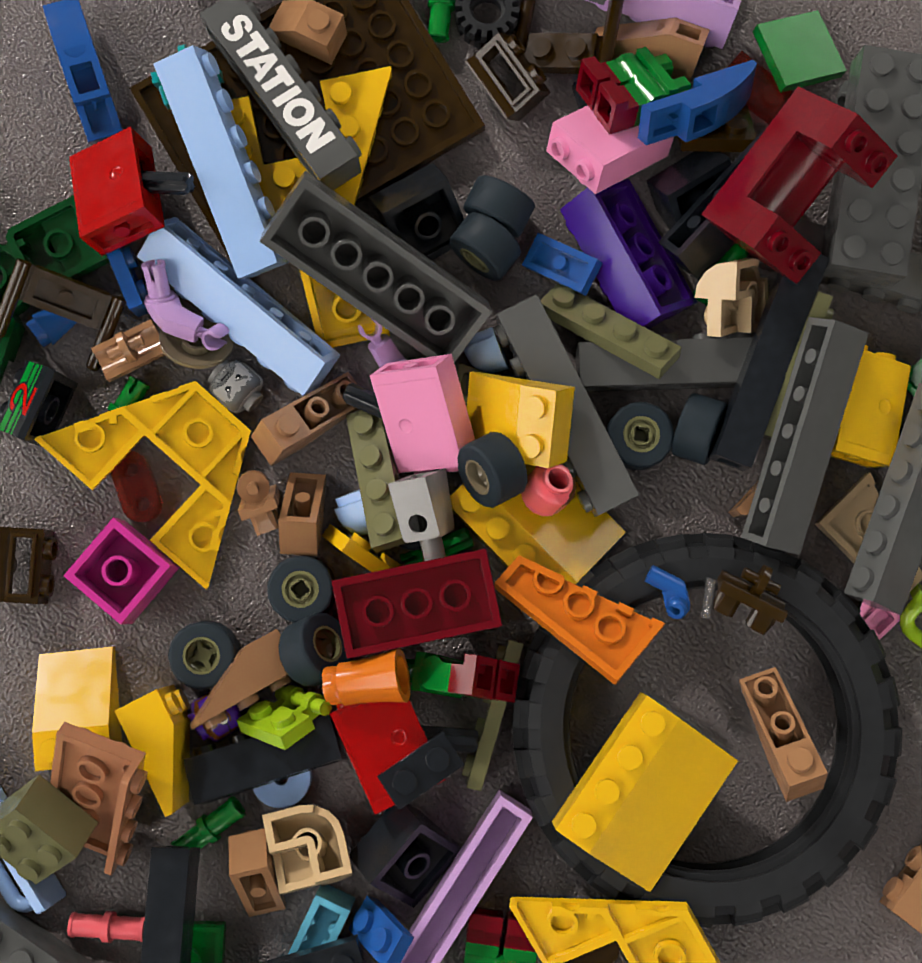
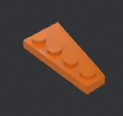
(591, 626)

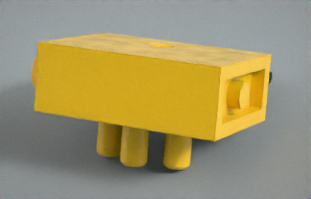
(873, 411)

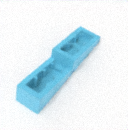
(323, 918)

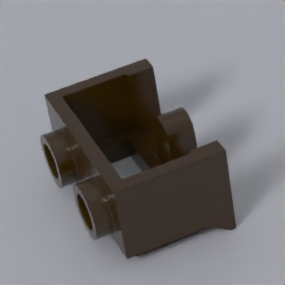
(529, 75)
(43, 551)

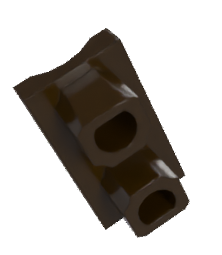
(764, 606)

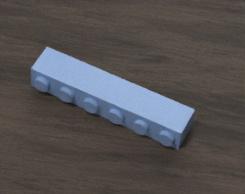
(220, 158)
(240, 304)

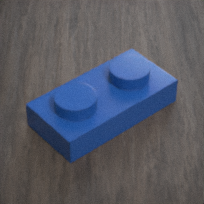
(562, 264)
(134, 290)
(380, 932)

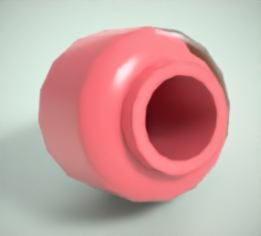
(549, 490)

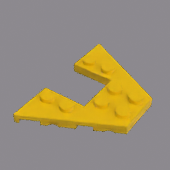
(357, 105)
(191, 432)
(643, 929)

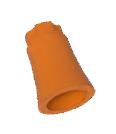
(368, 680)

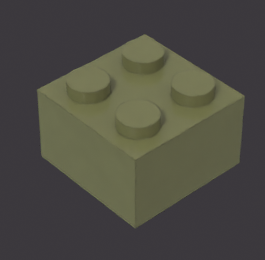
(41, 830)

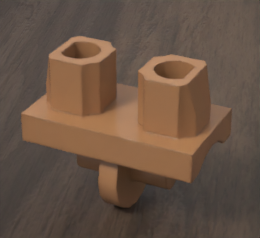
(129, 350)
(258, 501)

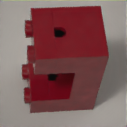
(788, 172)
(416, 603)

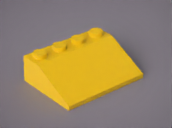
(561, 542)
(644, 792)

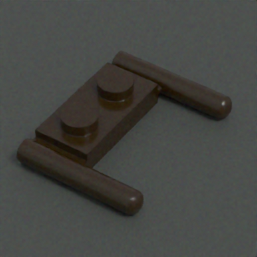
(563, 51)
(64, 298)

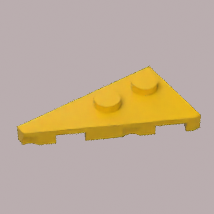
(358, 550)

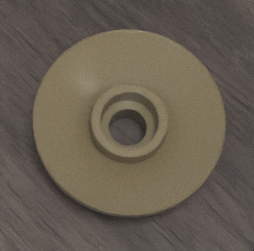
(194, 354)

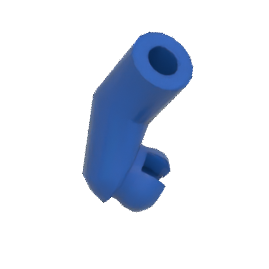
(673, 591)

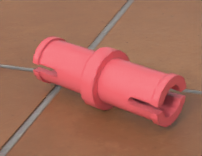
(106, 926)

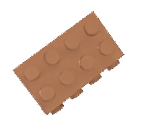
(105, 783)

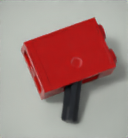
(121, 191)
(383, 734)

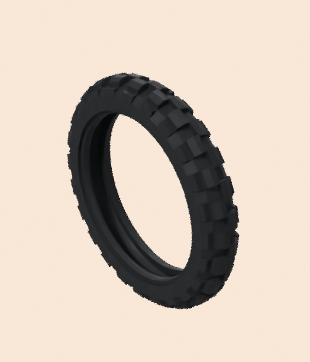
(863, 759)

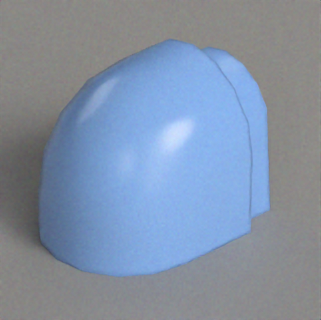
(486, 352)
(351, 513)

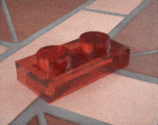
(765, 95)

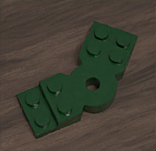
(46, 241)

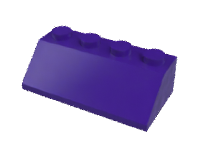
(635, 268)

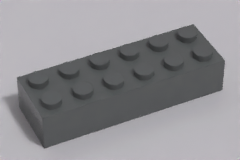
(874, 227)
(374, 270)

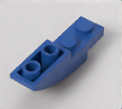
(82, 69)
(701, 109)

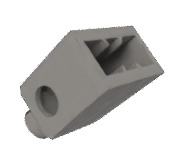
(424, 510)

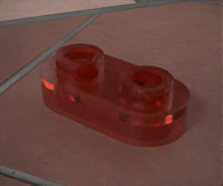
(133, 489)

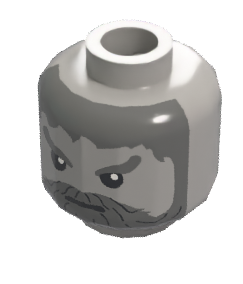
(236, 386)

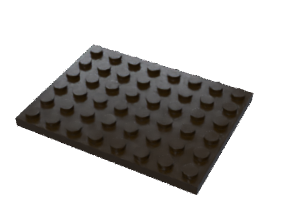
(421, 112)

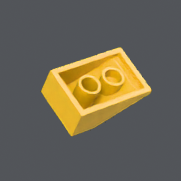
(334, 317)
(525, 411)
(77, 690)
(161, 729)

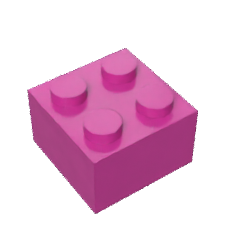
(121, 571)

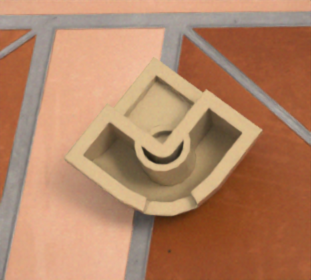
(734, 297)
(306, 847)

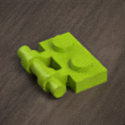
(286, 719)

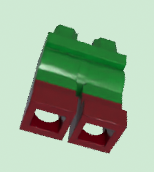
(626, 85)
(473, 677)
(484, 936)

